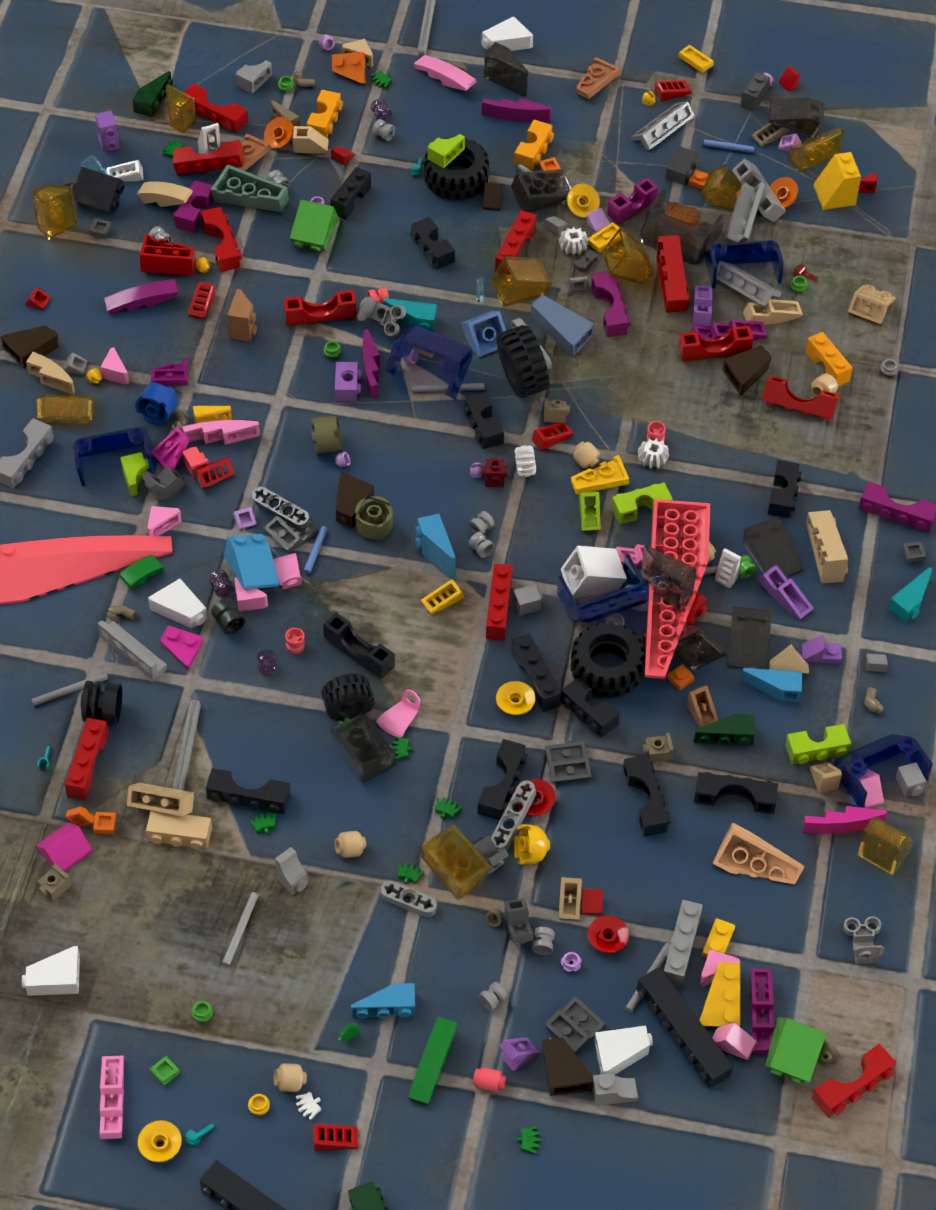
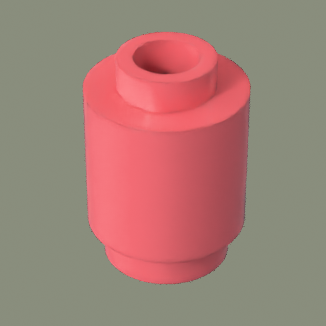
(489, 1079)

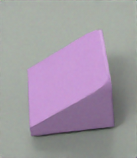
(788, 142)
(597, 220)
(244, 518)

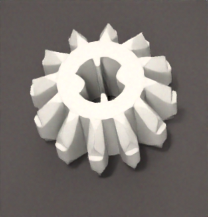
(573, 241)
(653, 453)
(525, 461)

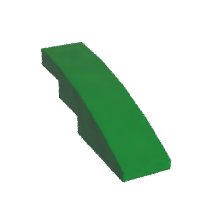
(433, 1060)

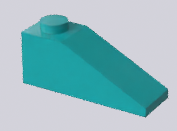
(417, 313)
(909, 599)

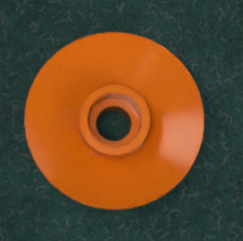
(278, 132)
(785, 186)

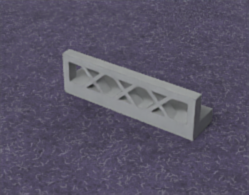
(664, 125)
(744, 213)
(745, 283)
(132, 649)

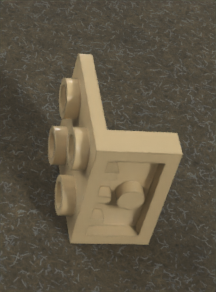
(870, 303)

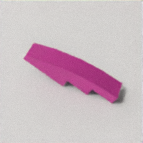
(837, 822)

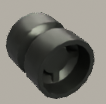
(228, 616)

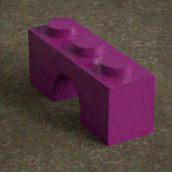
(622, 208)
(188, 215)

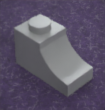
(252, 77)
(290, 871)
(613, 1090)

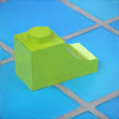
(445, 150)
(133, 468)
(589, 510)

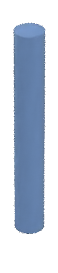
(729, 146)
(315, 550)

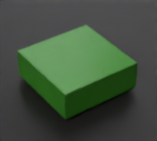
(164, 1071)

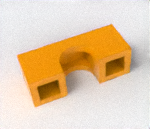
(328, 106)
(538, 137)
(820, 349)

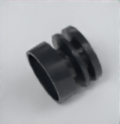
(105, 702)

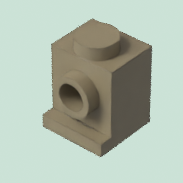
(555, 411)
(658, 748)
(54, 883)

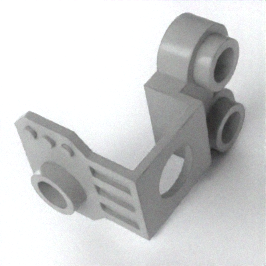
(370, 309)
(863, 939)

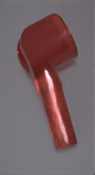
(801, 270)

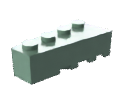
(249, 190)

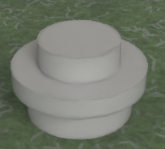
(889, 367)

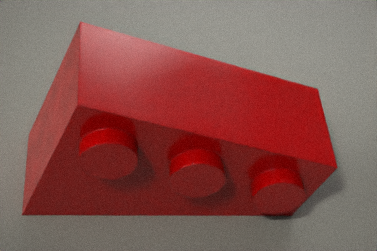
(166, 258)

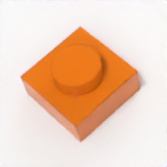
(549, 164)
(698, 179)
(680, 677)
(80, 816)
(104, 823)

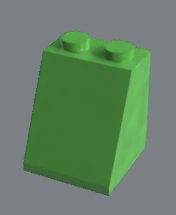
(313, 225)
(794, 1049)

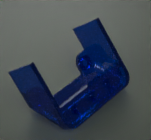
(744, 253)
(455, 354)
(109, 442)
(609, 604)
(855, 763)

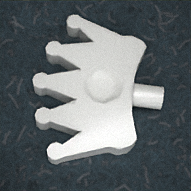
(308, 1105)

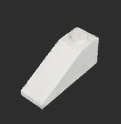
(209, 139)

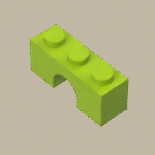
(626, 505)
(803, 749)

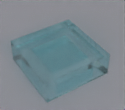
(480, 289)

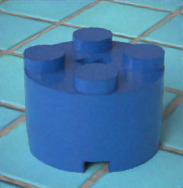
(156, 403)

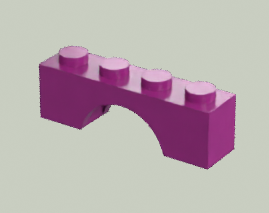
(615, 319)
(918, 515)

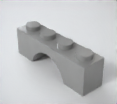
(769, 203)
(37, 437)
(682, 942)

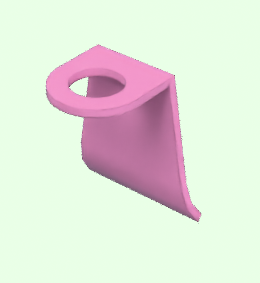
(288, 571)
(399, 717)

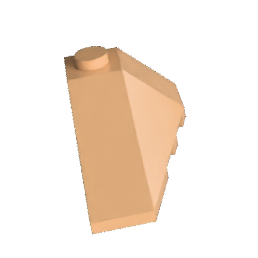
(752, 856)

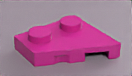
(170, 449)
(182, 644)

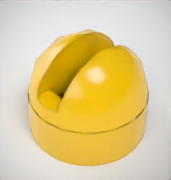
(648, 98)
(202, 265)
(94, 376)

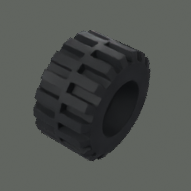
(347, 696)

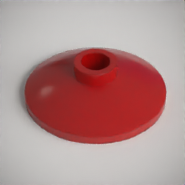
(547, 798)
(611, 927)

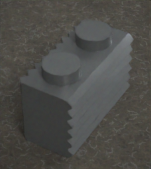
(755, 91)
(682, 165)

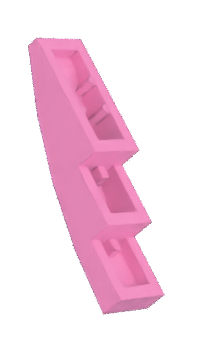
(447, 73)
(226, 430)
(111, 1097)

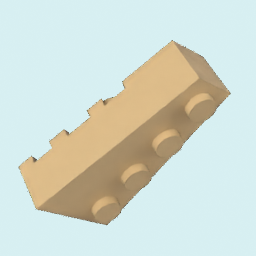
(827, 547)

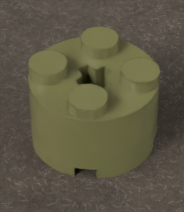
(326, 434)
(374, 518)

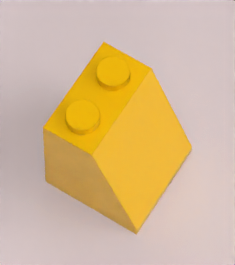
(838, 182)

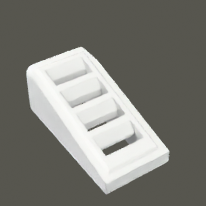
(130, 171)
(728, 571)

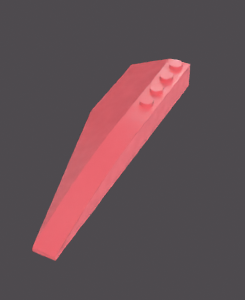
(682, 533)
(52, 564)

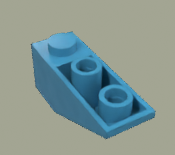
(775, 683)
(390, 1001)

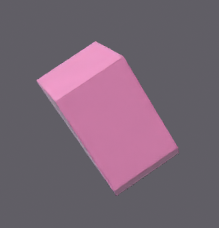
(113, 368)
(162, 520)
(250, 598)
(872, 785)
(711, 964)
(734, 1040)

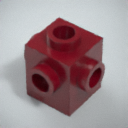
(494, 472)

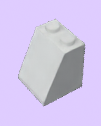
(593, 571)

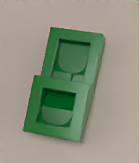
(140, 570)

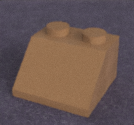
(241, 318)

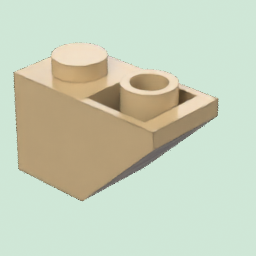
(309, 140)

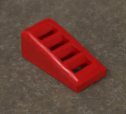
(667, 89)
(202, 290)
(545, 437)
(206, 468)
(322, 1129)

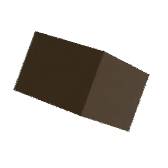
(492, 196)

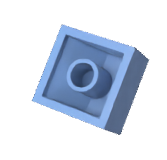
(483, 332)

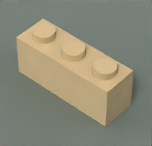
(160, 799)
(179, 830)

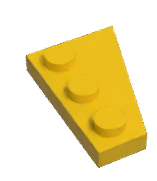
(603, 477)
(723, 999)

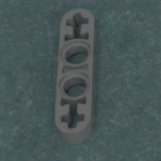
(281, 507)

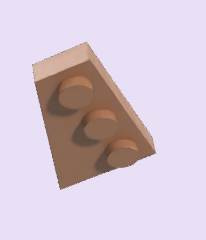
(596, 78)
(253, 150)

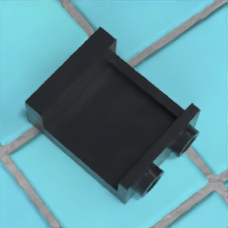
(98, 190)

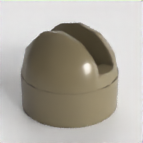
(490, 916)

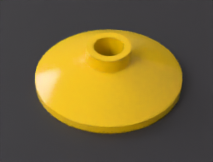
(589, 196)
(518, 692)
(159, 1132)

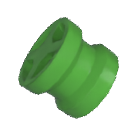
(746, 568)

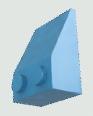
(435, 544)
(251, 561)

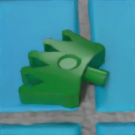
(381, 79)
(168, 151)
(401, 748)
(446, 809)
(264, 824)
(409, 874)
(348, 1032)
(529, 1139)

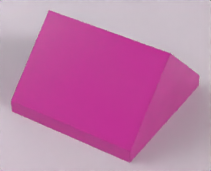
(65, 846)

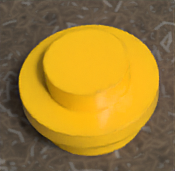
(258, 1104)

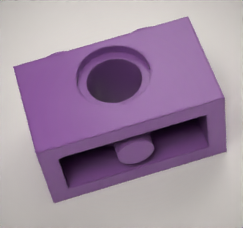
(107, 131)
(347, 381)

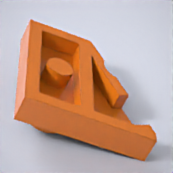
(350, 65)

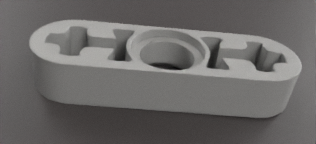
(397, 888)

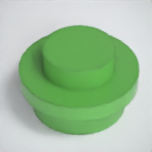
(286, 83)
(799, 284)
(332, 349)
(202, 1011)

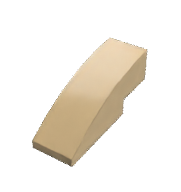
(163, 193)
(775, 311)
(49, 373)

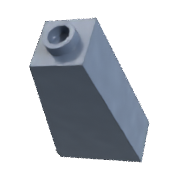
(562, 324)

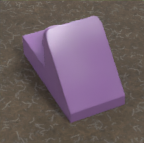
(819, 652)
(518, 1052)

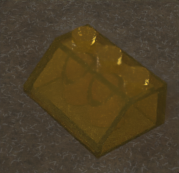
(816, 149)
(54, 209)
(66, 408)
(455, 861)

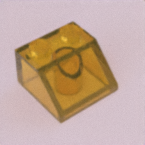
(180, 109)
(721, 188)

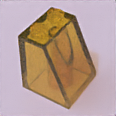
(627, 258)
(520, 280)
(884, 845)

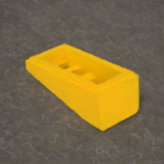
(211, 413)
(444, 589)

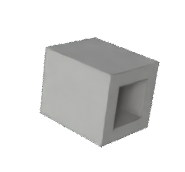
(527, 599)
(910, 779)

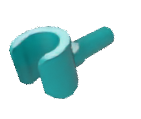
(416, 169)
(45, 759)
(193, 1138)

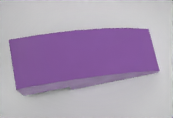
(702, 306)
(785, 592)

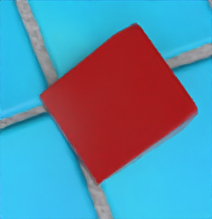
(790, 79)
(341, 155)
(868, 184)
(38, 299)
(591, 901)

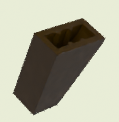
(23, 343)
(746, 368)
(350, 492)
(564, 1069)

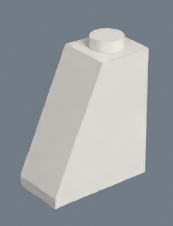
(508, 33)
(179, 605)
(54, 974)
(621, 1048)

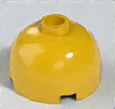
(530, 844)

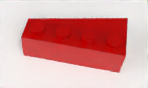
(672, 274)

